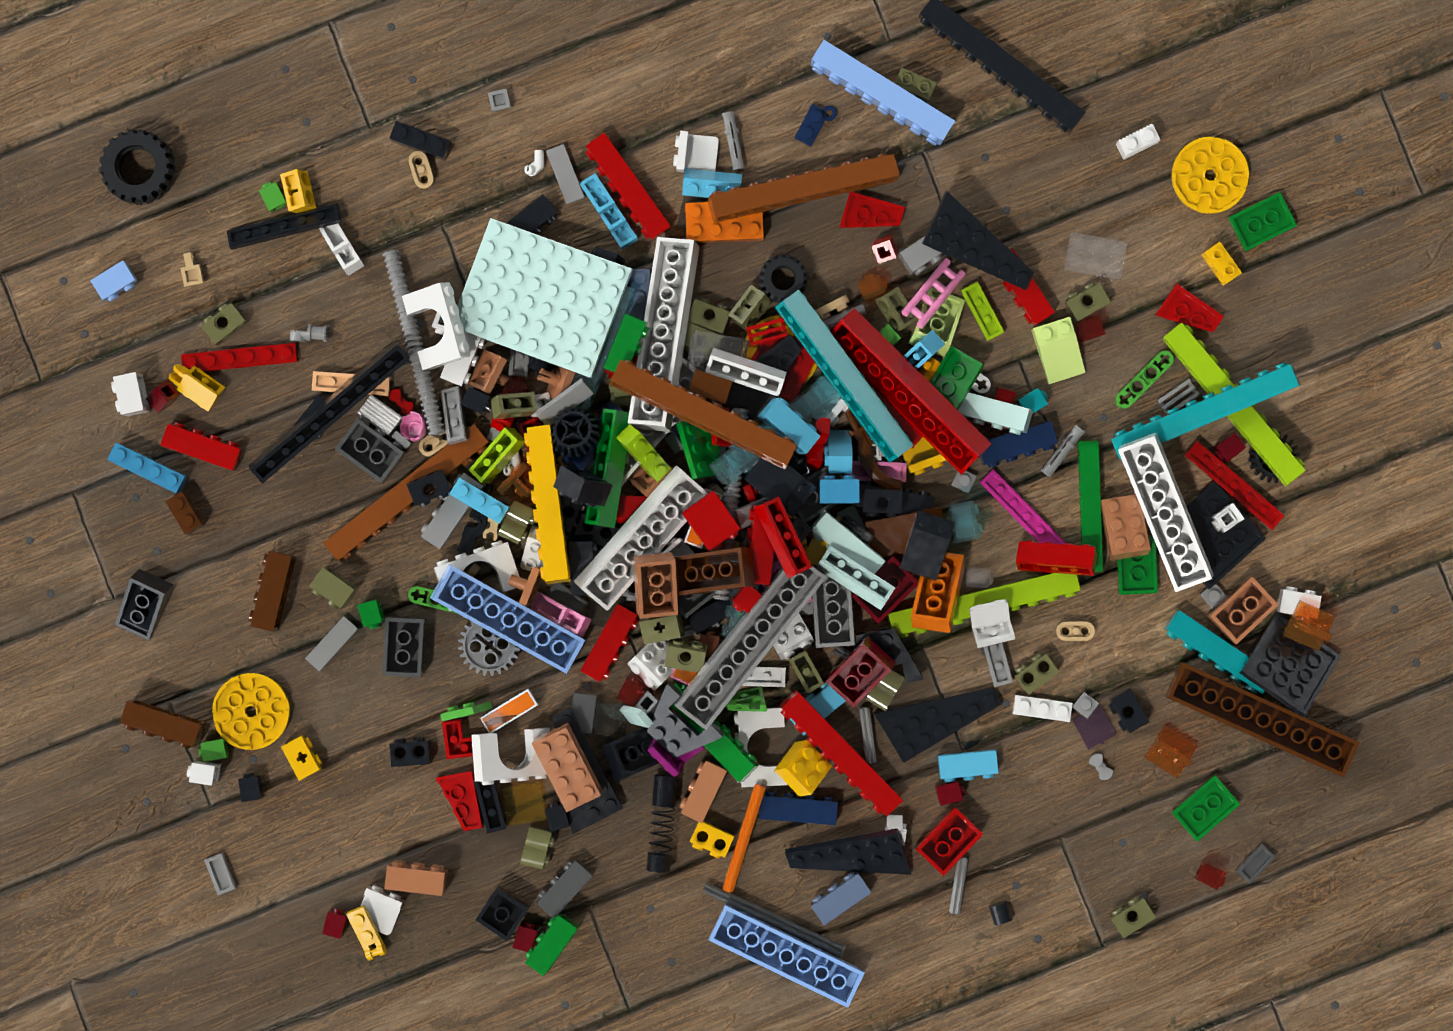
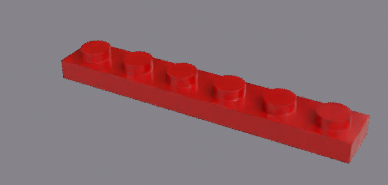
(241, 357)
(1234, 485)

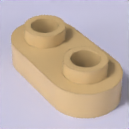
(421, 170)
(839, 304)
(437, 443)
(1075, 631)

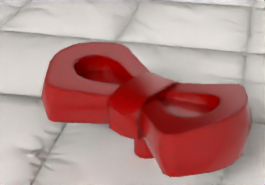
(396, 397)

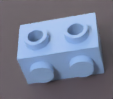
(114, 281)

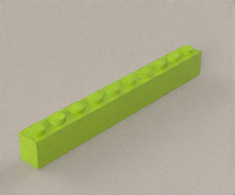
(1247, 421)
(1017, 593)

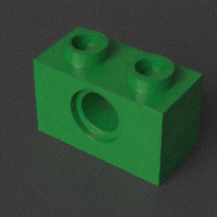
(371, 614)

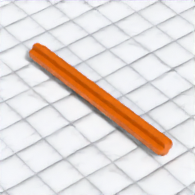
(743, 838)

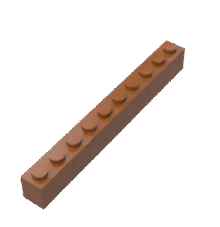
(803, 188)
(703, 414)
(399, 500)

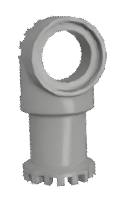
(312, 332)

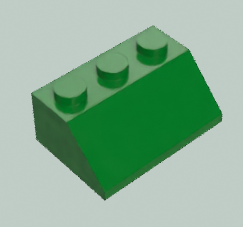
(627, 341)
(551, 944)

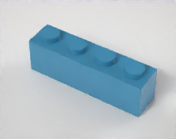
(147, 468)

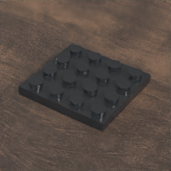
(1226, 548)
(1288, 668)

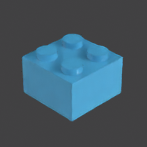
(839, 490)

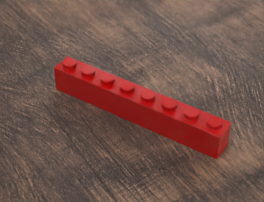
(841, 753)

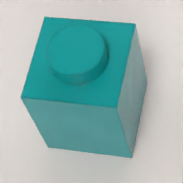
(1034, 400)

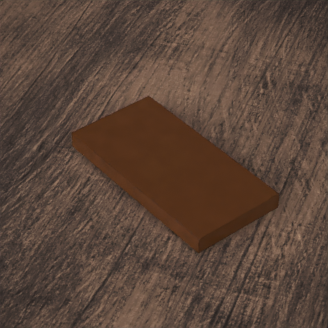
(892, 533)

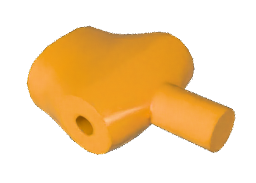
(929, 368)

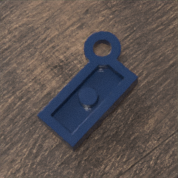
(813, 123)

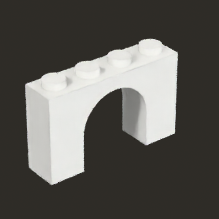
(453, 343)
(497, 556)
(748, 724)
(488, 763)

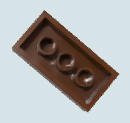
(714, 571)
(273, 591)
(163, 723)

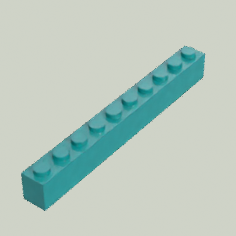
(844, 376)
(1213, 406)

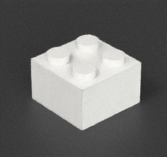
(130, 394)

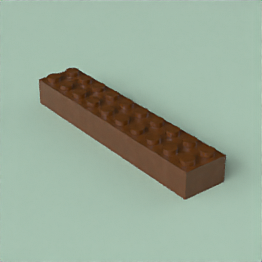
(1262, 719)

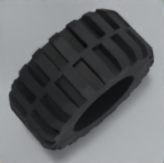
(113, 159)

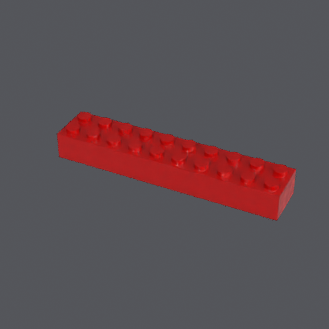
(910, 392)

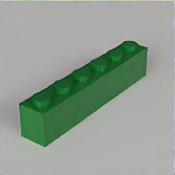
(609, 466)
(726, 749)

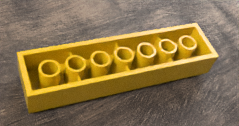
(548, 505)

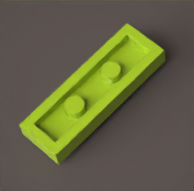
(982, 311)

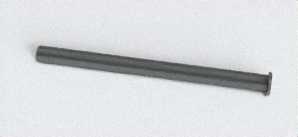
(774, 919)

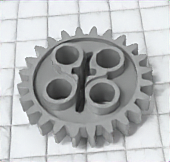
(477, 659)

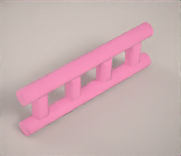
(922, 293)

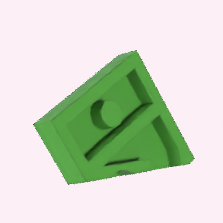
(748, 700)
(468, 709)

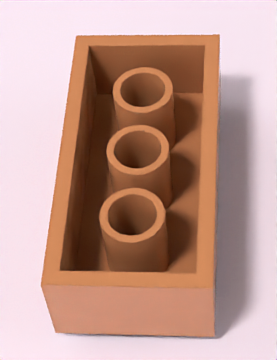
(567, 767)

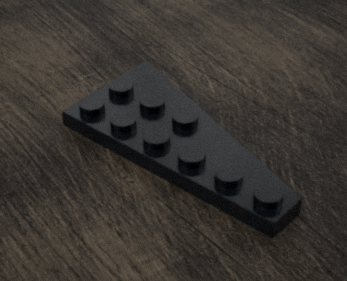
(965, 238)
(778, 357)
(927, 723)
(601, 806)
(862, 853)

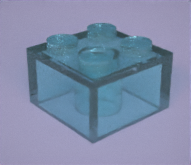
(966, 523)

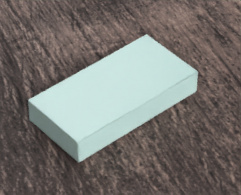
(636, 716)

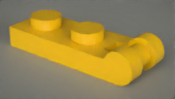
(366, 932)

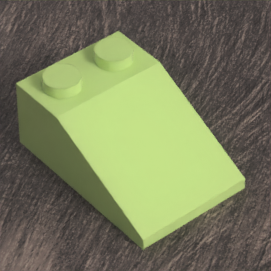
(942, 322)
(1058, 350)

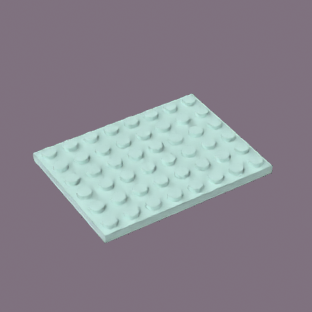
(542, 297)

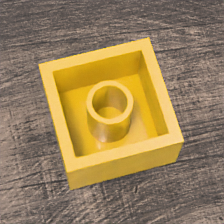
(803, 768)

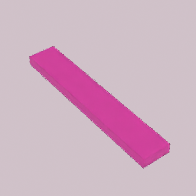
(1019, 509)

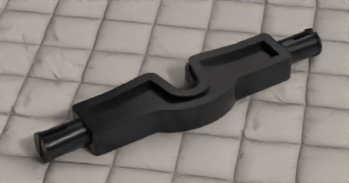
(470, 533)

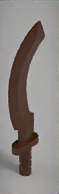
(866, 456)

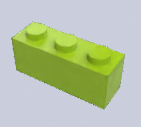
(643, 453)
(497, 455)

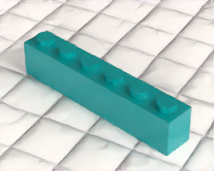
(1209, 647)

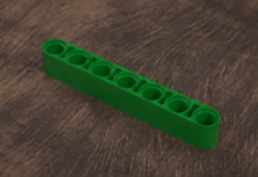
(1090, 497)

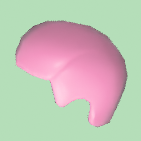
(413, 426)

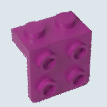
(670, 764)

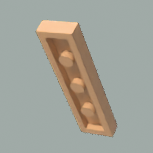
(333, 381)

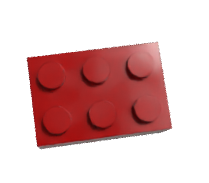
(948, 841)

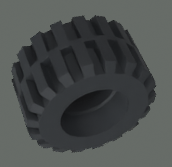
(778, 262)

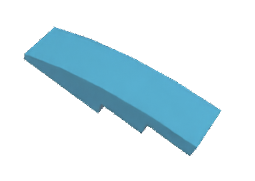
(608, 211)

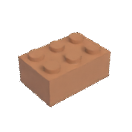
(1124, 527)
(655, 585)
(1242, 610)
(702, 790)
(416, 878)

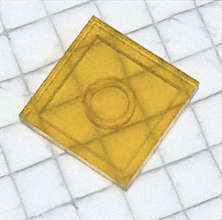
(524, 803)

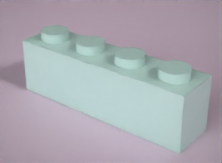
(996, 413)
(846, 542)
(855, 577)

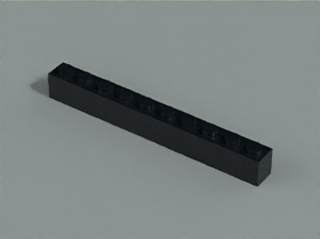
(1001, 64)
(328, 412)

